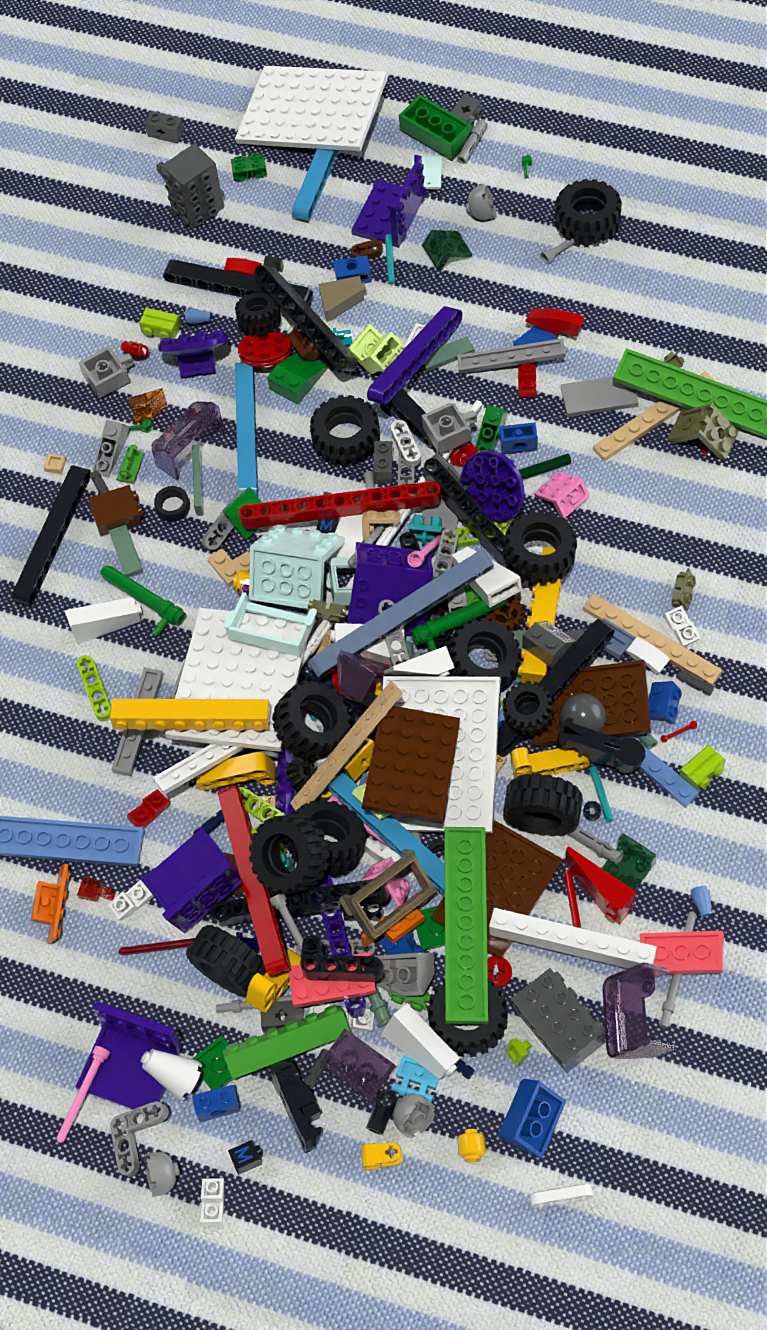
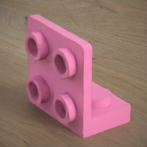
(564, 492)
(397, 885)

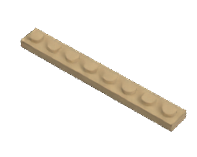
(637, 427)
(678, 655)
(348, 745)

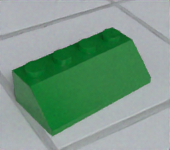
(434, 126)

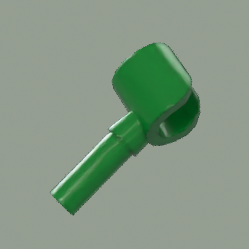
(526, 160)
(145, 426)

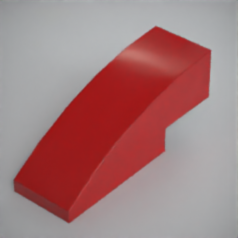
(555, 320)

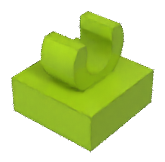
(517, 1051)

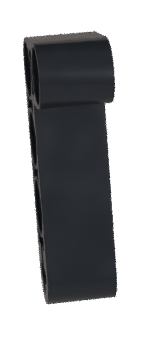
(409, 412)
(342, 963)

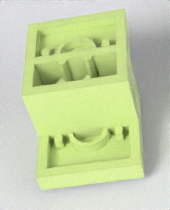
(374, 350)

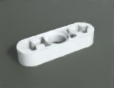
(404, 450)
(561, 1196)

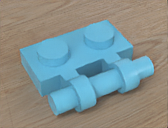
(413, 1072)

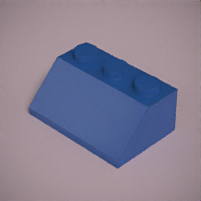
(532, 1117)

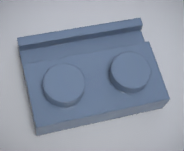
(619, 641)

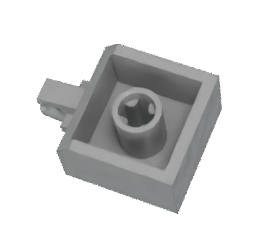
(106, 371)
(448, 427)

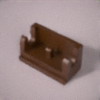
(303, 344)

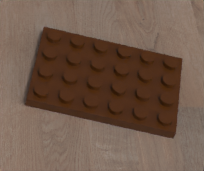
(622, 692)
(411, 764)
(514, 879)

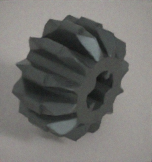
(299, 772)

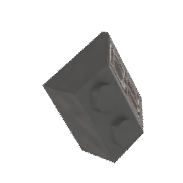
(546, 642)

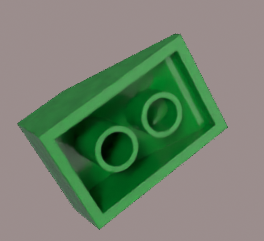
(295, 377)

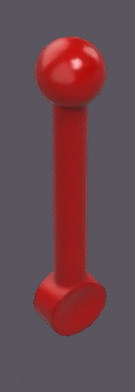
(693, 725)

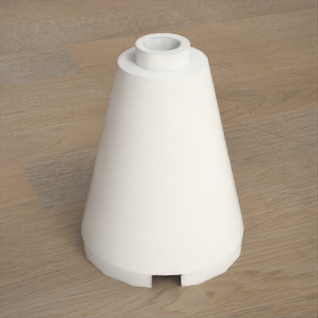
(172, 1071)

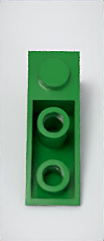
(489, 430)

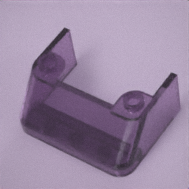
(183, 432)
(358, 675)
(626, 1013)

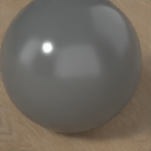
(585, 711)

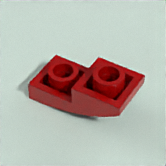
(241, 265)
(527, 380)
(149, 810)

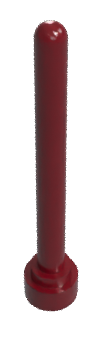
(155, 946)

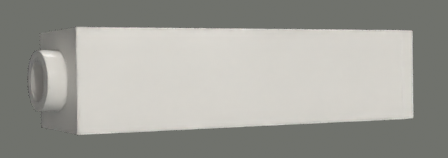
(351, 529)
(495, 584)
(102, 618)
(377, 652)
(420, 1042)

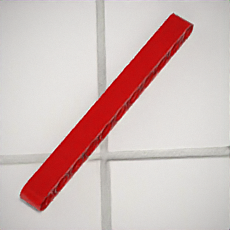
(348, 508)
(256, 894)

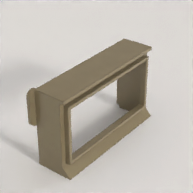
(353, 908)

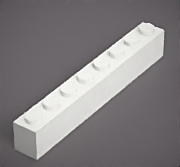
(570, 939)

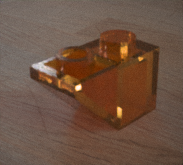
(147, 404)

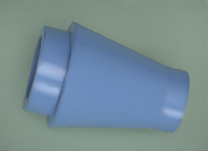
(195, 316)
(702, 900)

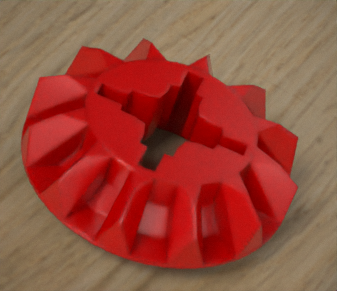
(134, 348)
(456, 456)
(503, 966)

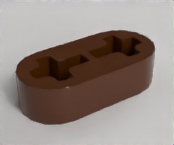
(367, 248)

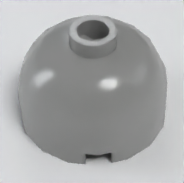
(480, 203)
(413, 1114)
(160, 1173)

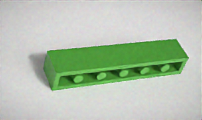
(285, 1042)

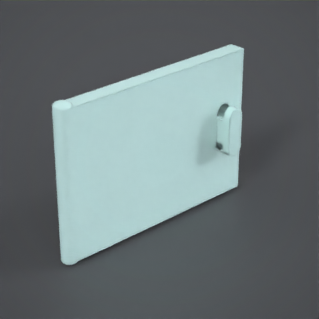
(431, 171)

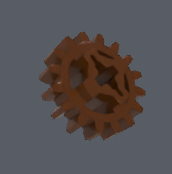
(512, 608)

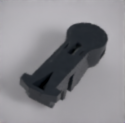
(623, 753)
(297, 1102)

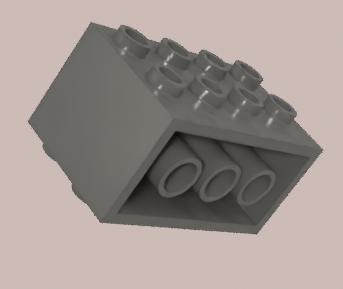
(193, 186)
(559, 1019)

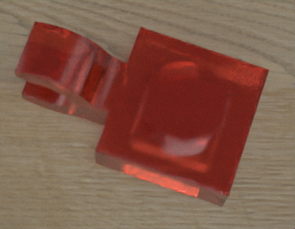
(92, 889)

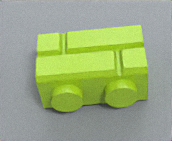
(159, 324)
(703, 768)

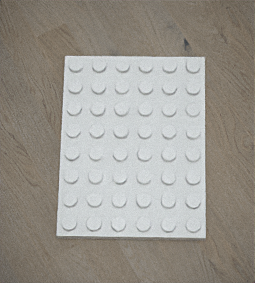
(312, 108)
(237, 671)
(474, 763)

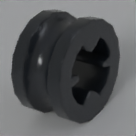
(592, 817)

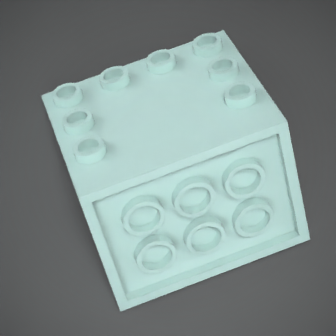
(290, 565)

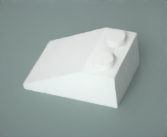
(434, 664)

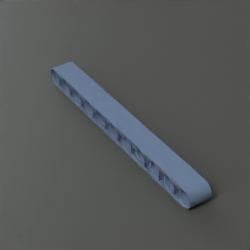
(403, 612)

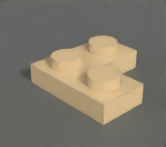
(226, 567)

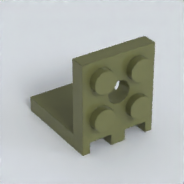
(704, 424)

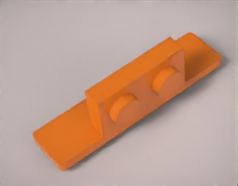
(48, 903)
(400, 928)

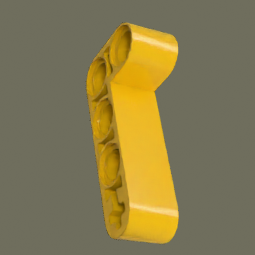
(547, 762)
(238, 769)
(266, 990)

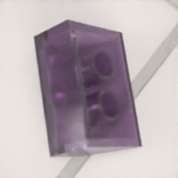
(357, 1066)

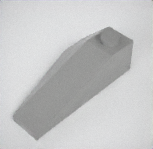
(407, 973)

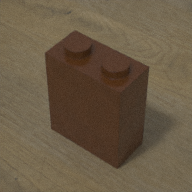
(115, 509)

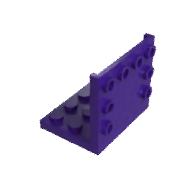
(391, 207)
(385, 575)
(192, 880)
(122, 1075)

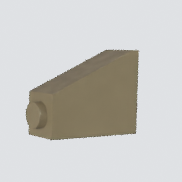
(341, 296)

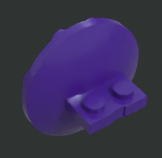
(195, 351)
(494, 484)

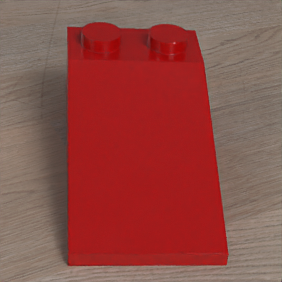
(606, 891)

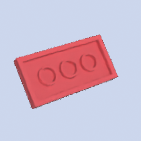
(688, 951)
(313, 992)

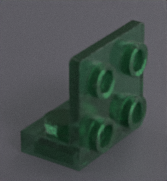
(444, 244)
(635, 864)

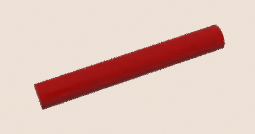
(572, 899)

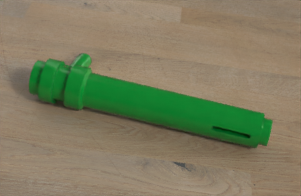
(164, 608)
(432, 629)

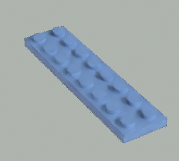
(70, 841)

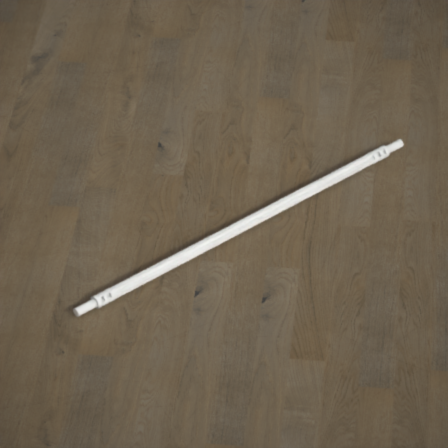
(384, 540)

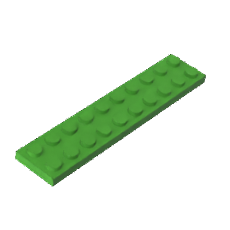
(691, 390)
(465, 926)

